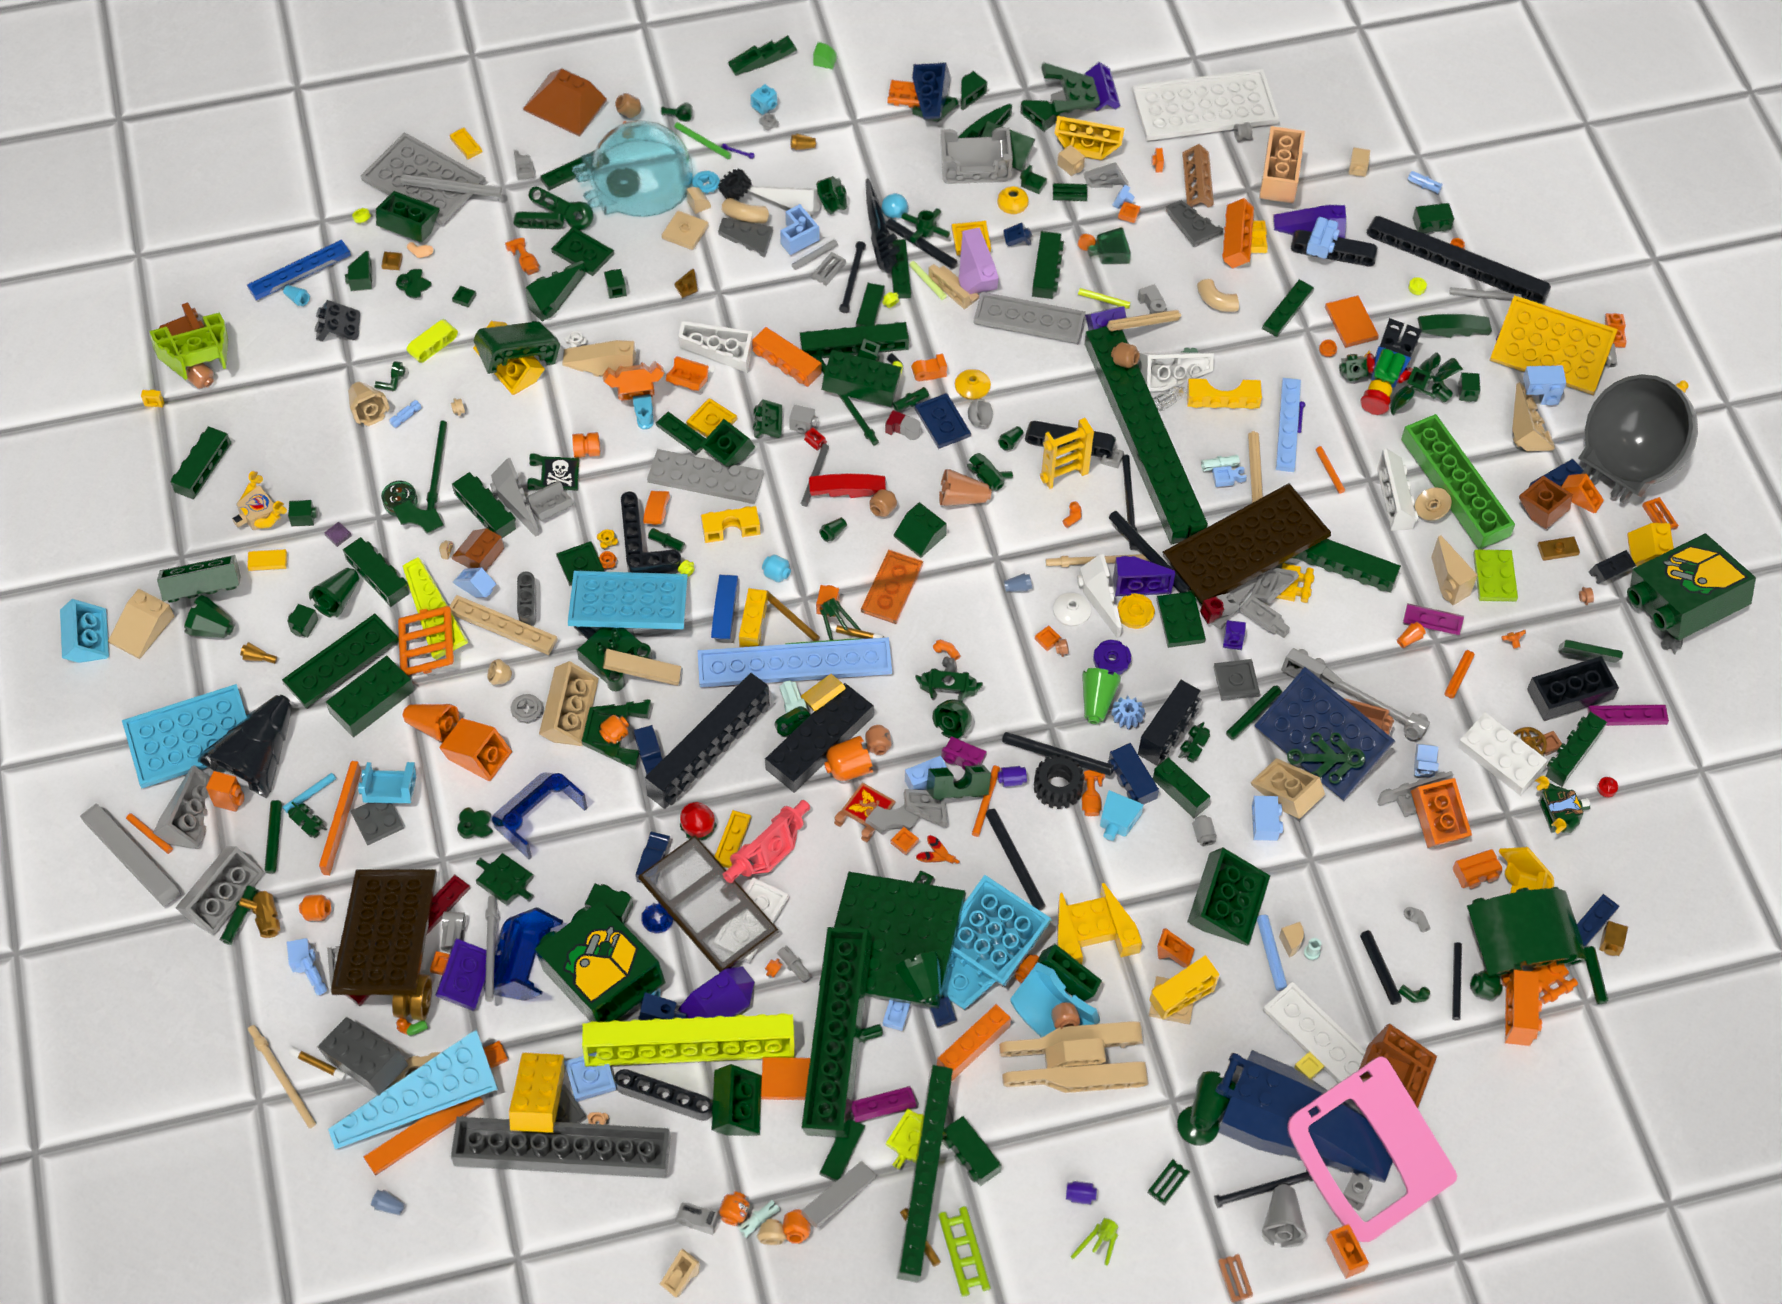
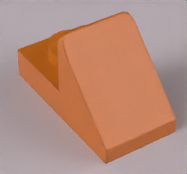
(1174, 948)

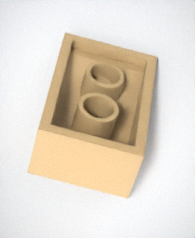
(1452, 572)
(140, 623)
(1293, 786)

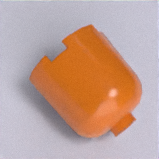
(848, 760)

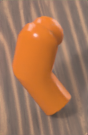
(1075, 514)

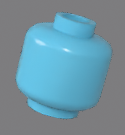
(776, 568)

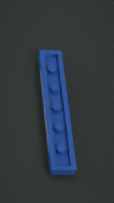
(298, 270)

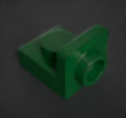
(1032, 181)

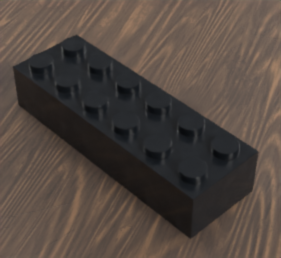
(808, 744)

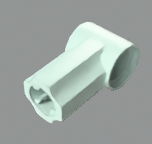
(791, 696)

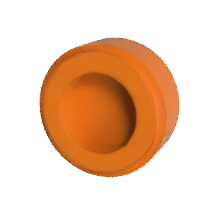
(1086, 240)

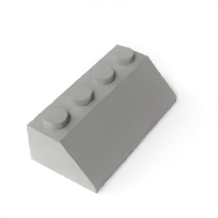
(219, 889)

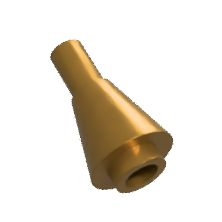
(253, 653)

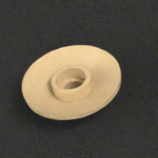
(1430, 498)

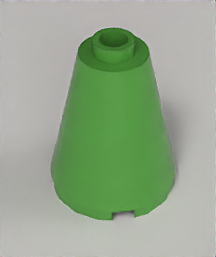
(1098, 693)

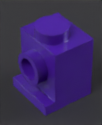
(1234, 635)

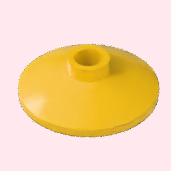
(969, 389)

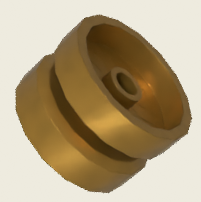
(415, 1005)

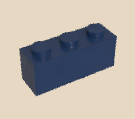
(1133, 774)

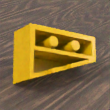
(1184, 988)

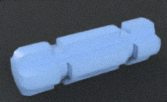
(405, 413)
(313, 975)

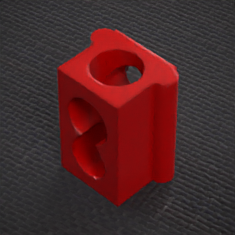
(809, 438)

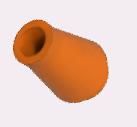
(1412, 634)

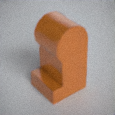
(930, 369)

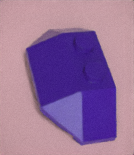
(722, 995)

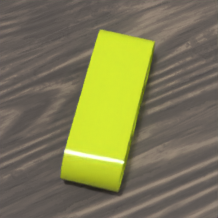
(432, 341)

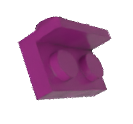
(962, 753)

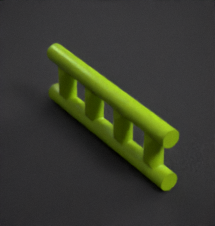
(958, 1263)

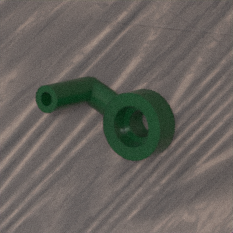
(397, 372)

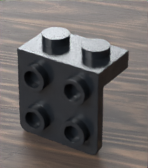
(337, 320)

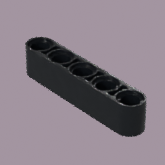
(1344, 249)
(1035, 435)
(670, 1102)

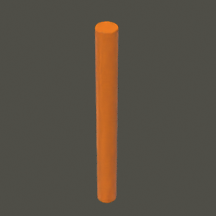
(985, 802)

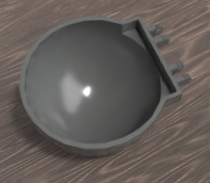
(1639, 434)

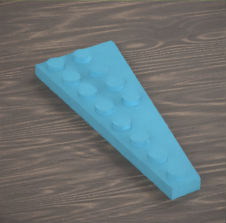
(440, 1083)

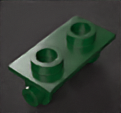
(1197, 736)
(312, 823)

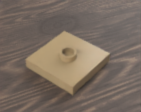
(685, 230)

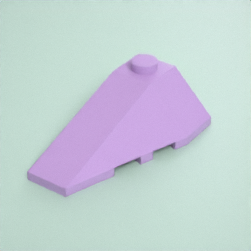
(976, 265)

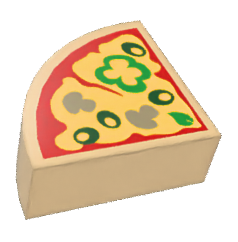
(445, 549)

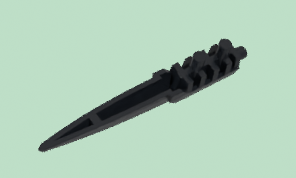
(880, 236)

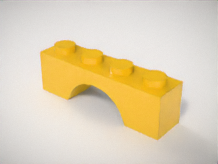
(1202, 394)

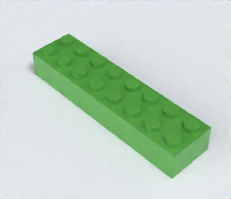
(1451, 470)

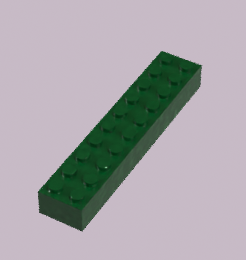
(837, 1032)

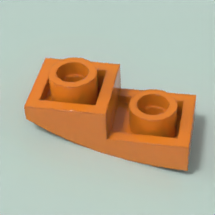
(1618, 322)
(655, 507)

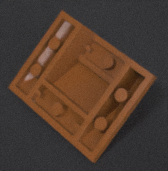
(566, 101)
(1407, 1057)

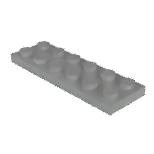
(1029, 317)
(705, 476)

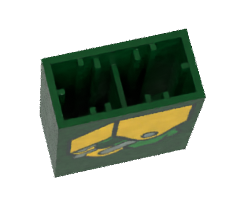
(1691, 587)
(599, 964)

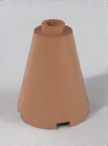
(961, 489)

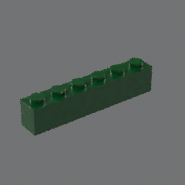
(848, 340)
(1352, 564)

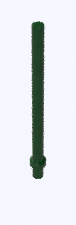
(868, 433)

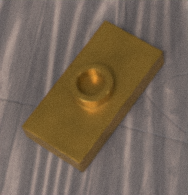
(1558, 548)

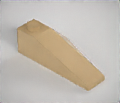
(600, 356)
(1528, 424)

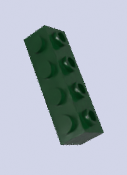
(1576, 748)

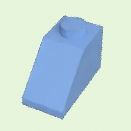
(475, 582)

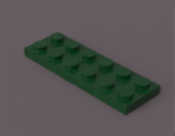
(340, 660)

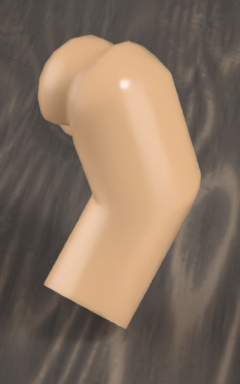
(420, 251)

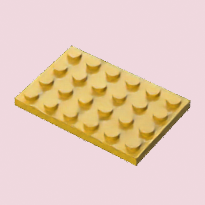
(1551, 337)

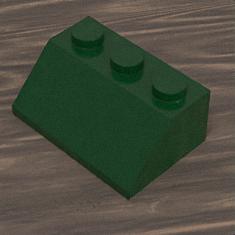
(407, 216)
(736, 1101)

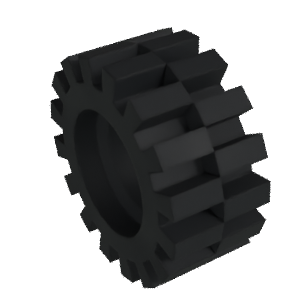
(735, 184)

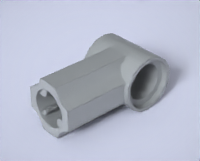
(452, 924)

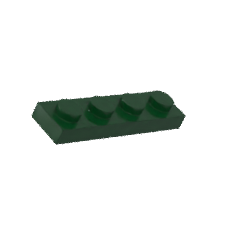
(1288, 308)

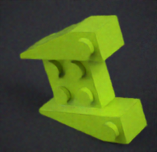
(192, 346)

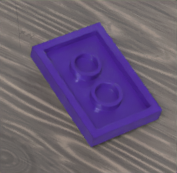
(463, 975)

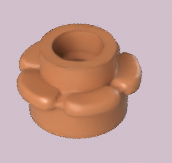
(1586, 595)
(1062, 647)

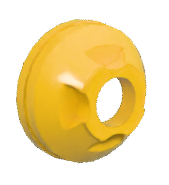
(1010, 204)

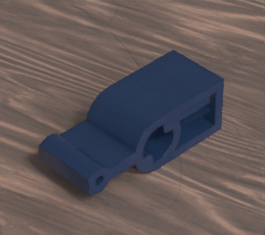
(648, 747)
(653, 852)

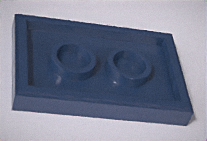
(942, 421)

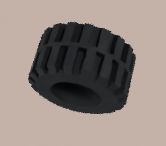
(1061, 768)

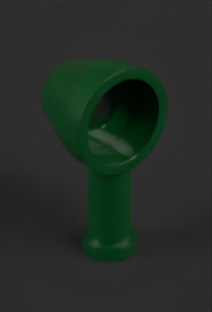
(683, 112)

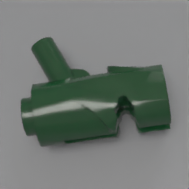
(987, 472)

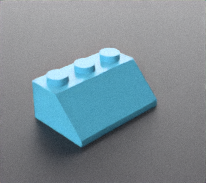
(83, 632)

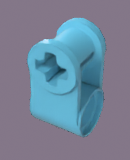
(643, 410)

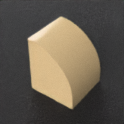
(697, 200)
(1291, 938)

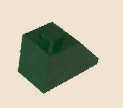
(972, 89)
(1039, 113)
(360, 273)

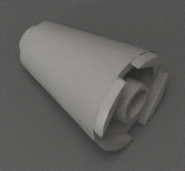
(1284, 1219)

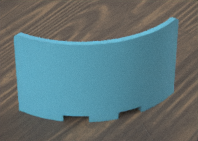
(1039, 996)

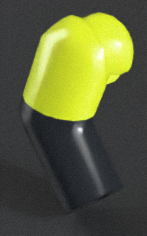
(892, 359)

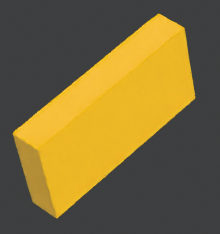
(465, 143)
(267, 560)

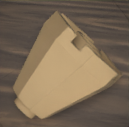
(367, 404)

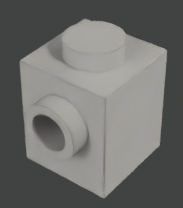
(802, 419)

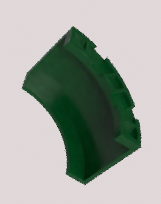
(1526, 930)

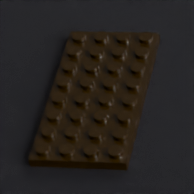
(1246, 543)
(384, 932)

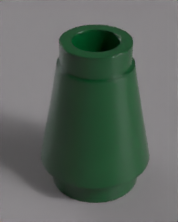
(1010, 438)
(832, 529)

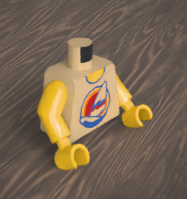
(256, 506)

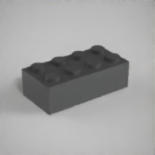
(362, 1055)

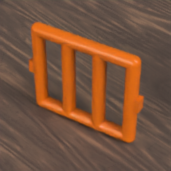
(404, 637)

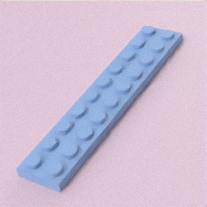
(795, 661)

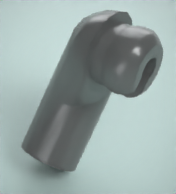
(949, 663)

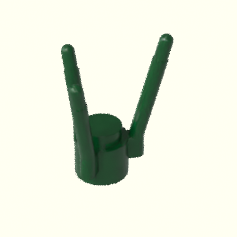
(833, 608)

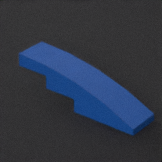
(724, 606)

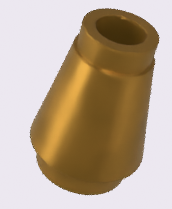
(801, 142)

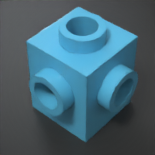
(764, 99)

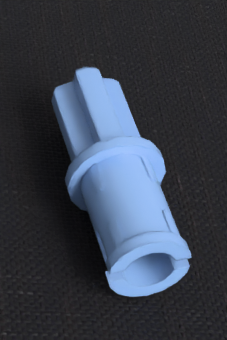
(1425, 182)

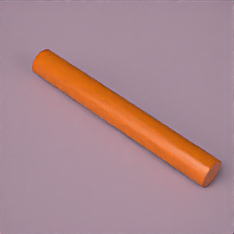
(1329, 468)
(149, 833)

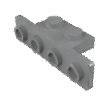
(1403, 793)

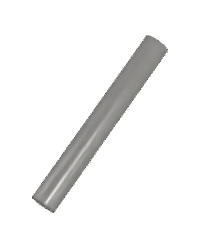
(814, 254)

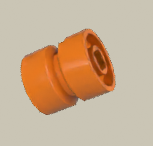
(586, 444)

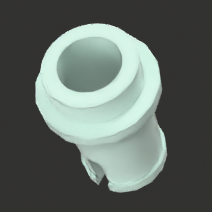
(1312, 950)

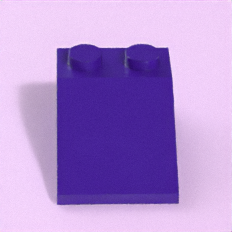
(1141, 577)

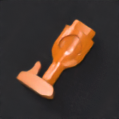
(527, 260)
(1091, 798)

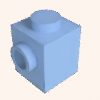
(298, 950)

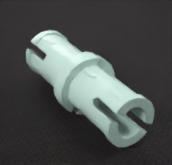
(1220, 461)
(758, 1218)

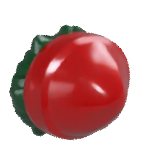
(697, 820)

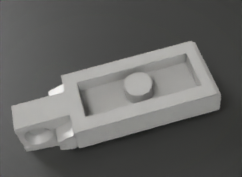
(1264, 616)

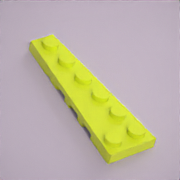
(428, 596)

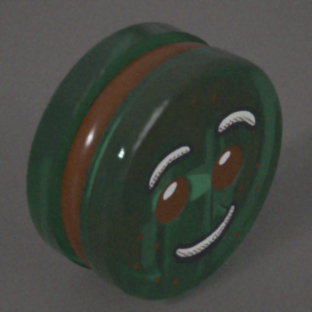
(396, 494)

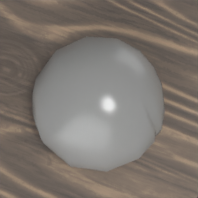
(980, 413)

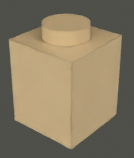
(1071, 160)
(1359, 162)

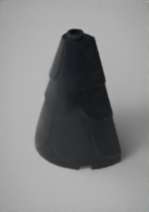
(253, 745)

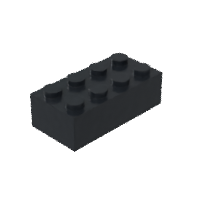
(1572, 688)
(1169, 723)

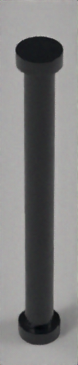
(844, 307)
(1220, 1200)

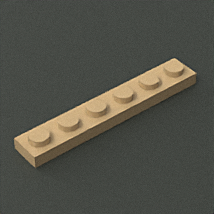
(503, 625)

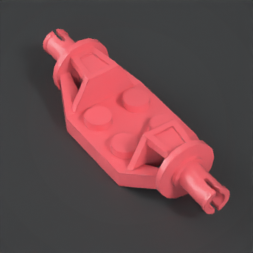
(770, 845)

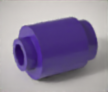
(1012, 776)
(1081, 1192)

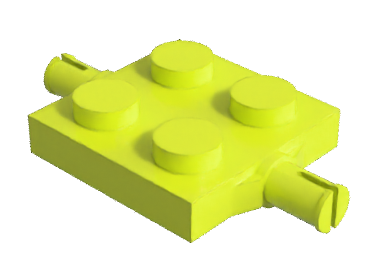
(905, 1138)

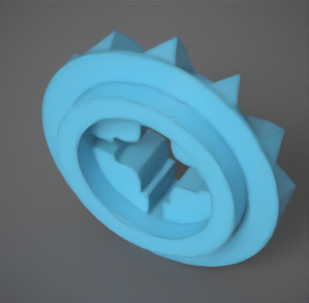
(703, 177)

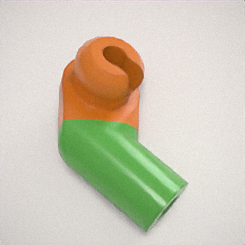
(409, 1028)

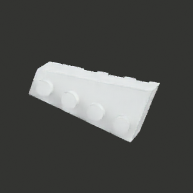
(718, 343)

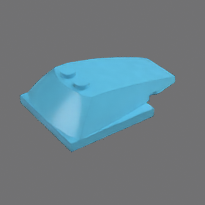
(990, 941)

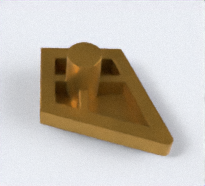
(687, 284)

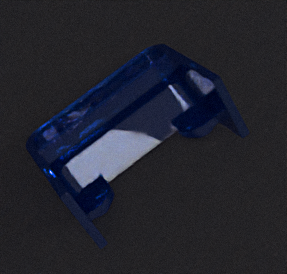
(509, 817)
(517, 953)

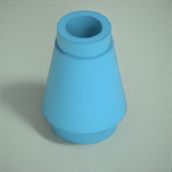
(297, 295)

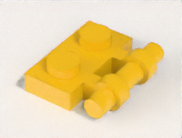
(1292, 590)

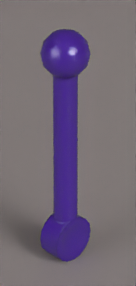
(751, 155)
(1301, 404)

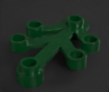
(1330, 757)

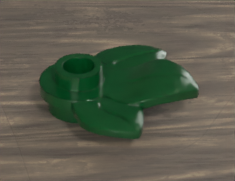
(413, 283)
(474, 823)

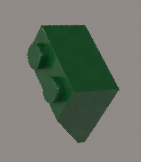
(728, 444)
(920, 530)

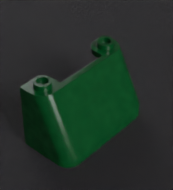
(515, 341)

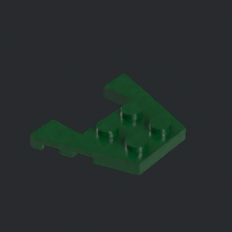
(1077, 87)
(594, 740)

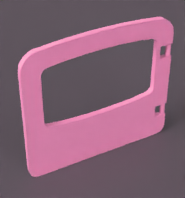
(1403, 1133)

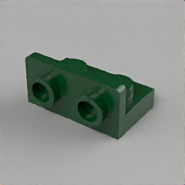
(767, 419)

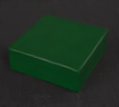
(464, 296)

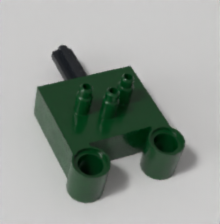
(612, 638)

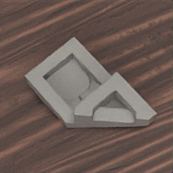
(524, 166)

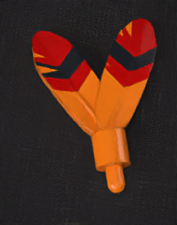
(939, 855)

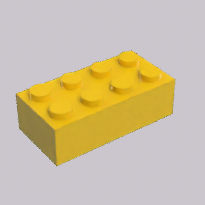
(537, 1092)

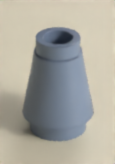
(1018, 583)
(387, 1203)

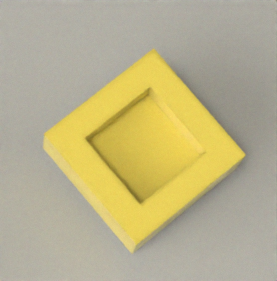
(1309, 1065)

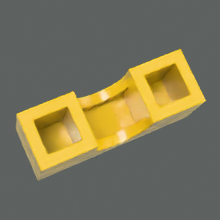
(744, 519)
(752, 618)

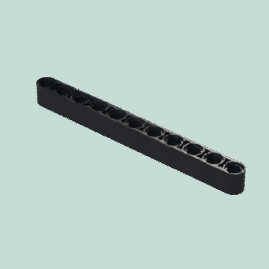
(1458, 259)

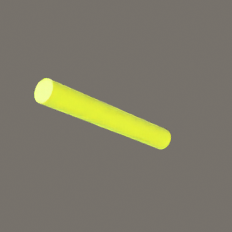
(1104, 298)

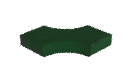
(410, 514)

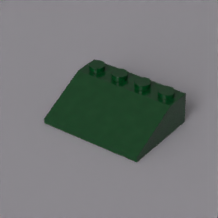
(1229, 897)

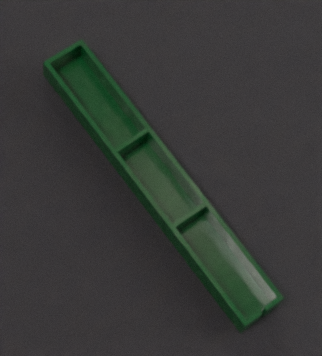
(1146, 438)

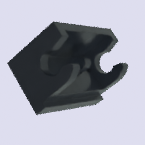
(1612, 566)

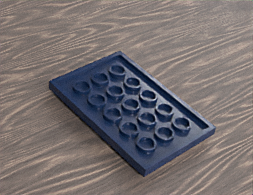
(1314, 707)

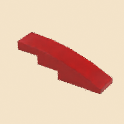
(846, 484)

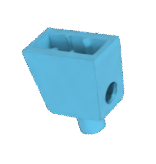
(1119, 815)

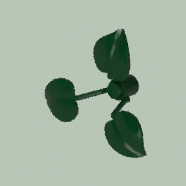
(1438, 389)

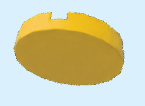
(1135, 611)

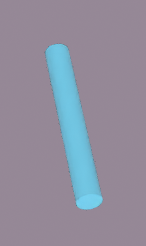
(310, 792)

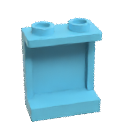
(387, 785)

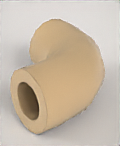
(745, 212)
(1216, 299)

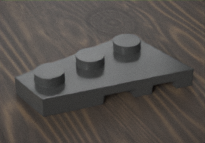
(1191, 223)
(751, 235)

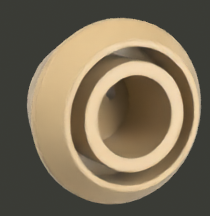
(499, 672)
(771, 1233)

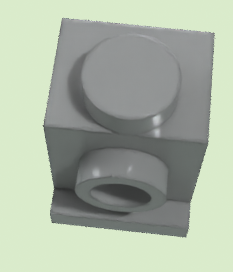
(1357, 1197)

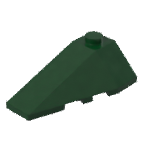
(549, 293)

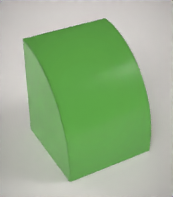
(824, 56)

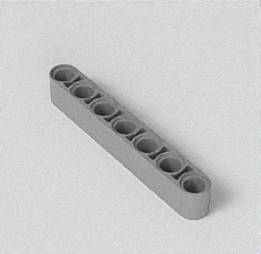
(130, 855)

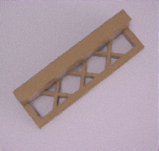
(1201, 172)

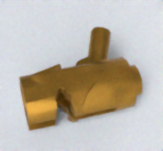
(266, 913)

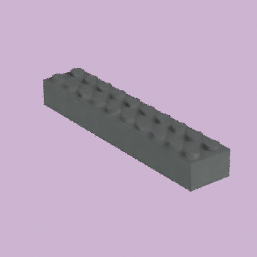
(566, 1149)

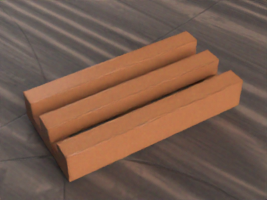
(1229, 1260)

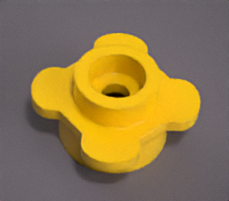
(607, 534)

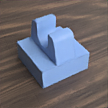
(1123, 195)

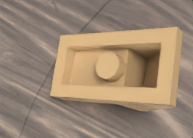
(680, 1273)

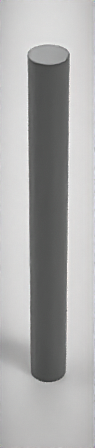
(816, 471)

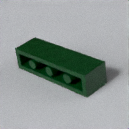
(1046, 265)
(200, 462)
(484, 505)
(376, 571)

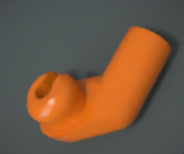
(948, 647)

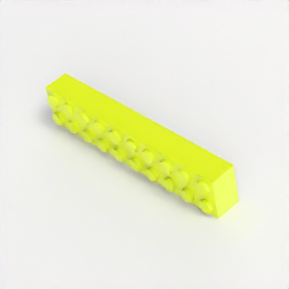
(688, 1040)

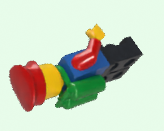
(1389, 366)

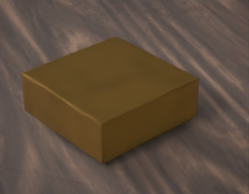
(391, 261)

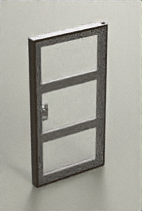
(706, 907)

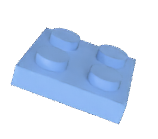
(590, 1080)

